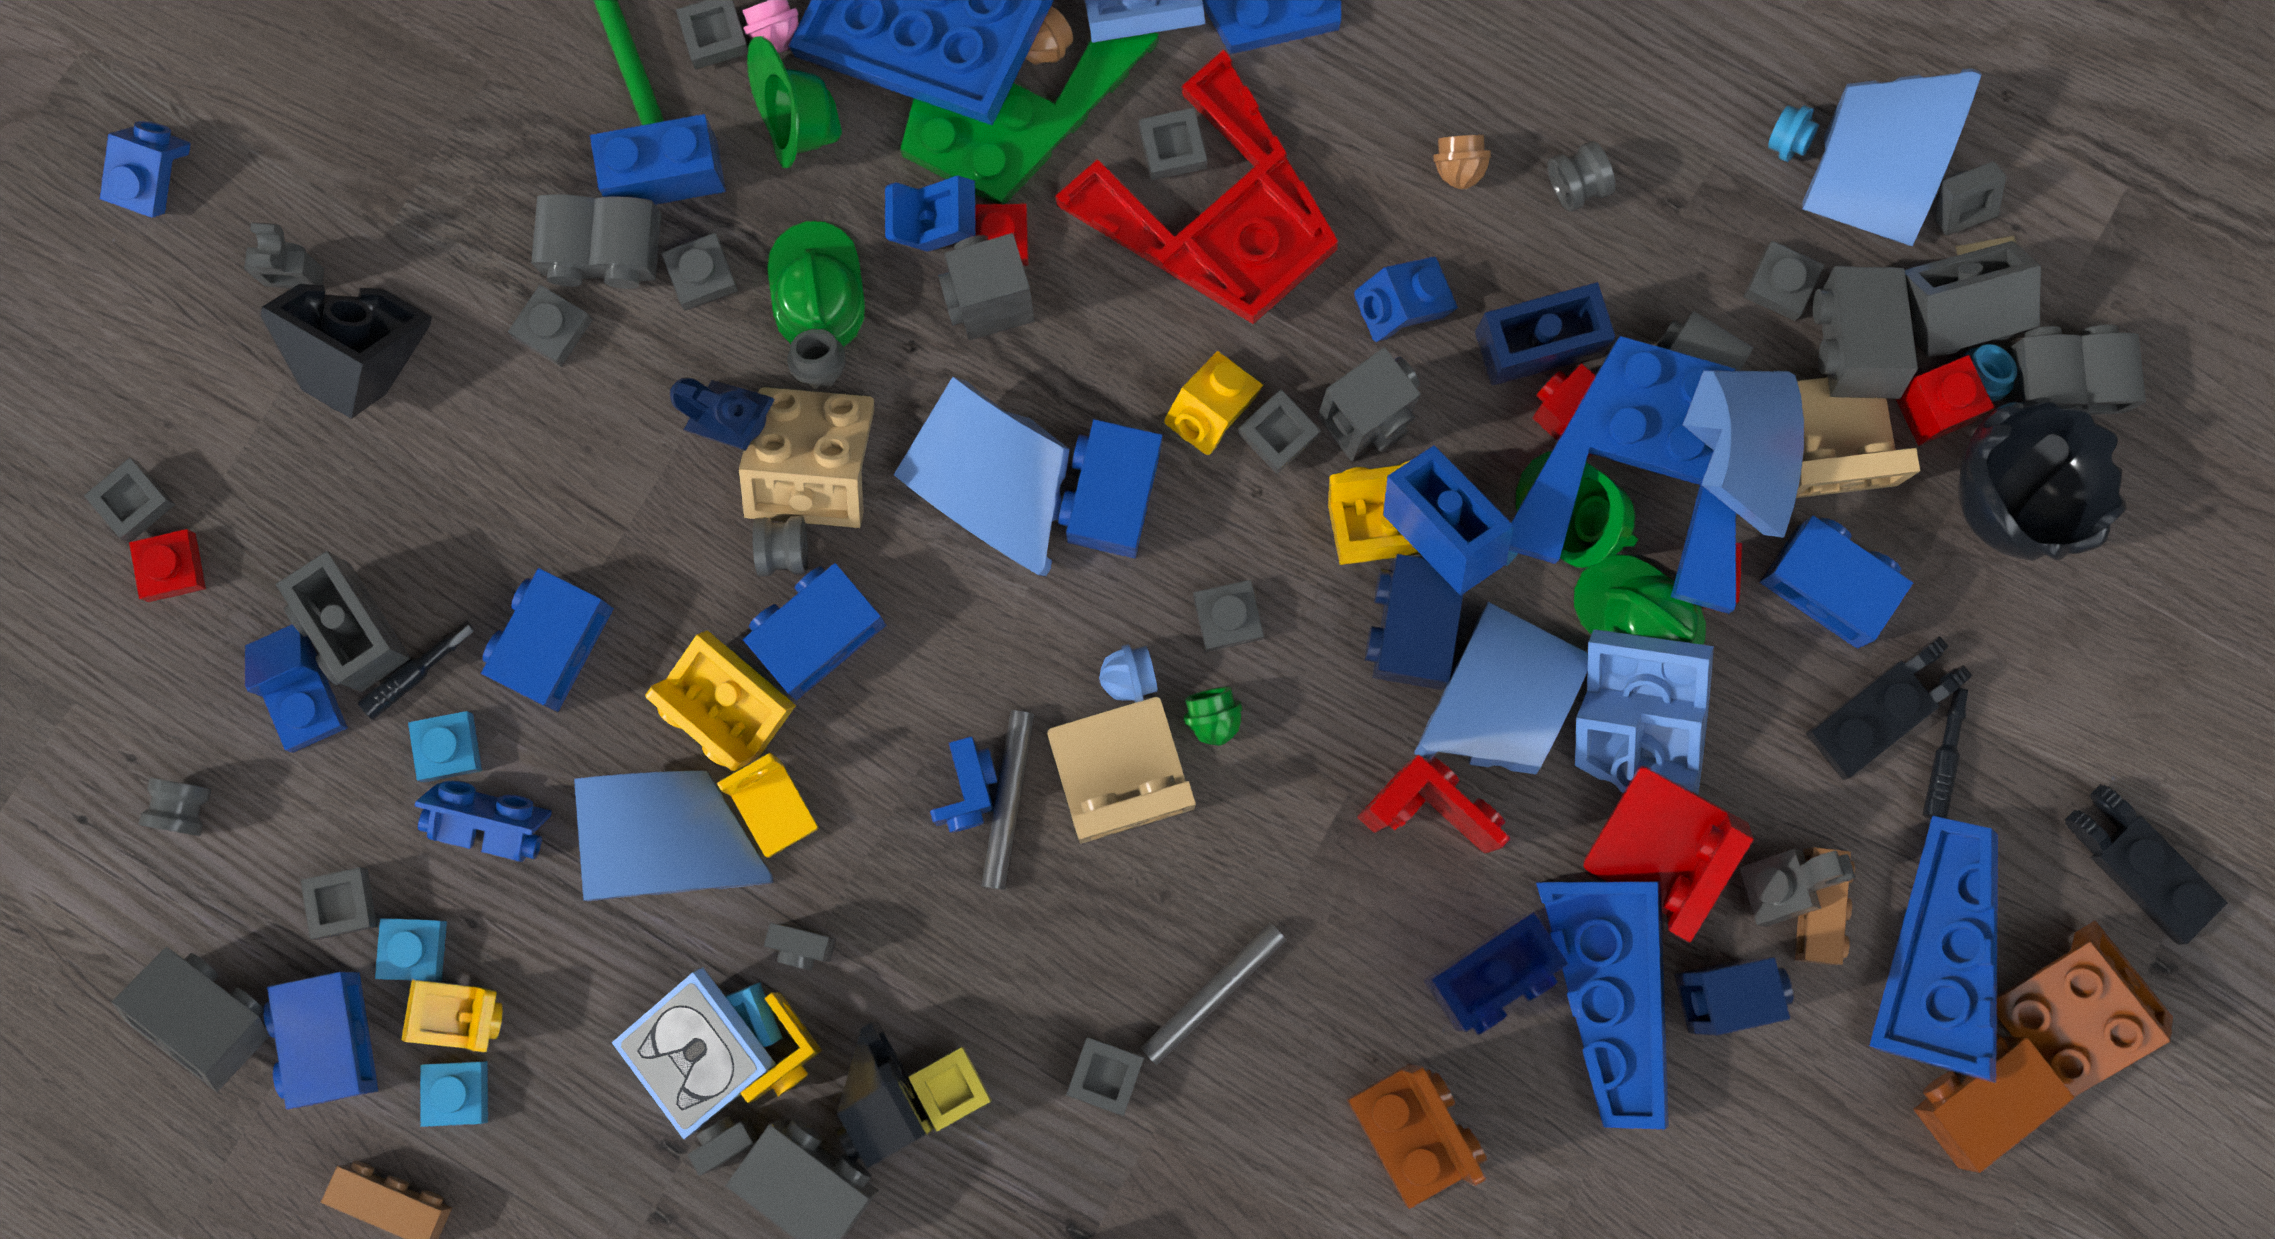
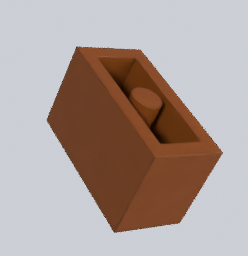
(1985, 1119)

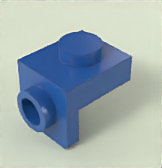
(140, 167)
(930, 215)
(1404, 297)
(975, 773)

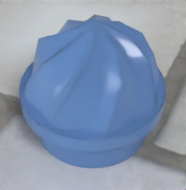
(1128, 674)

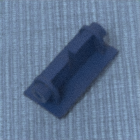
(721, 411)

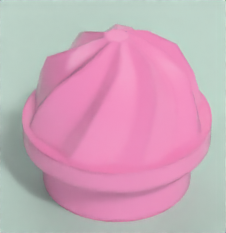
(773, 21)

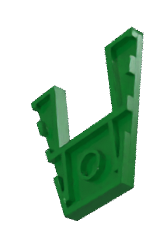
(1026, 127)

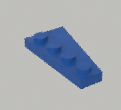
(1944, 967)
(1616, 992)

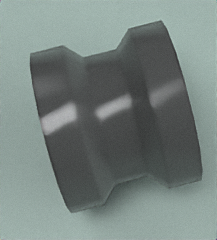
(1581, 176)
(780, 546)
(174, 806)

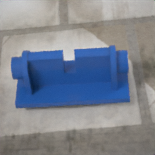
(456, 811)

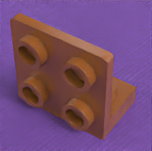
(2087, 1012)
(1416, 1135)

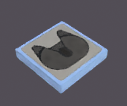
(693, 1053)

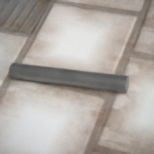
(1007, 800)
(1213, 993)

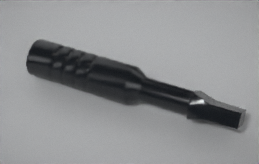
(411, 673)
(1946, 760)

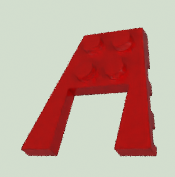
(1250, 240)

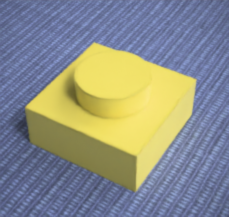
(950, 1089)

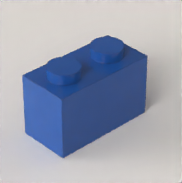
(659, 161)
(1112, 488)
(1447, 520)
(1837, 581)
(813, 630)
(545, 639)
(320, 1040)

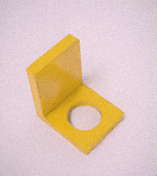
(769, 804)
(791, 1069)

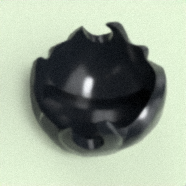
(2040, 480)

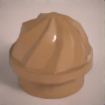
(1051, 39)
(1462, 160)

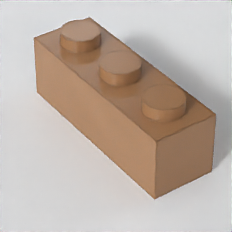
(1822, 931)
(386, 1202)

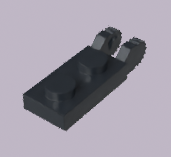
(1883, 711)
(2147, 867)

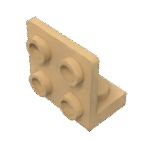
(1848, 444)
(808, 458)
(1120, 770)

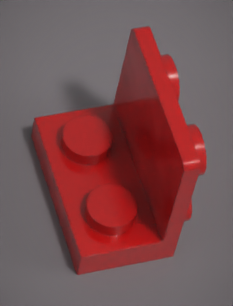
(1436, 784)
(1671, 838)

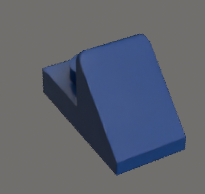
(293, 688)

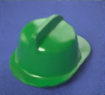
(791, 103)
(816, 282)
(1600, 518)
(1635, 600)

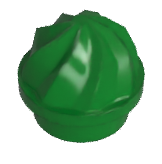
(1213, 715)

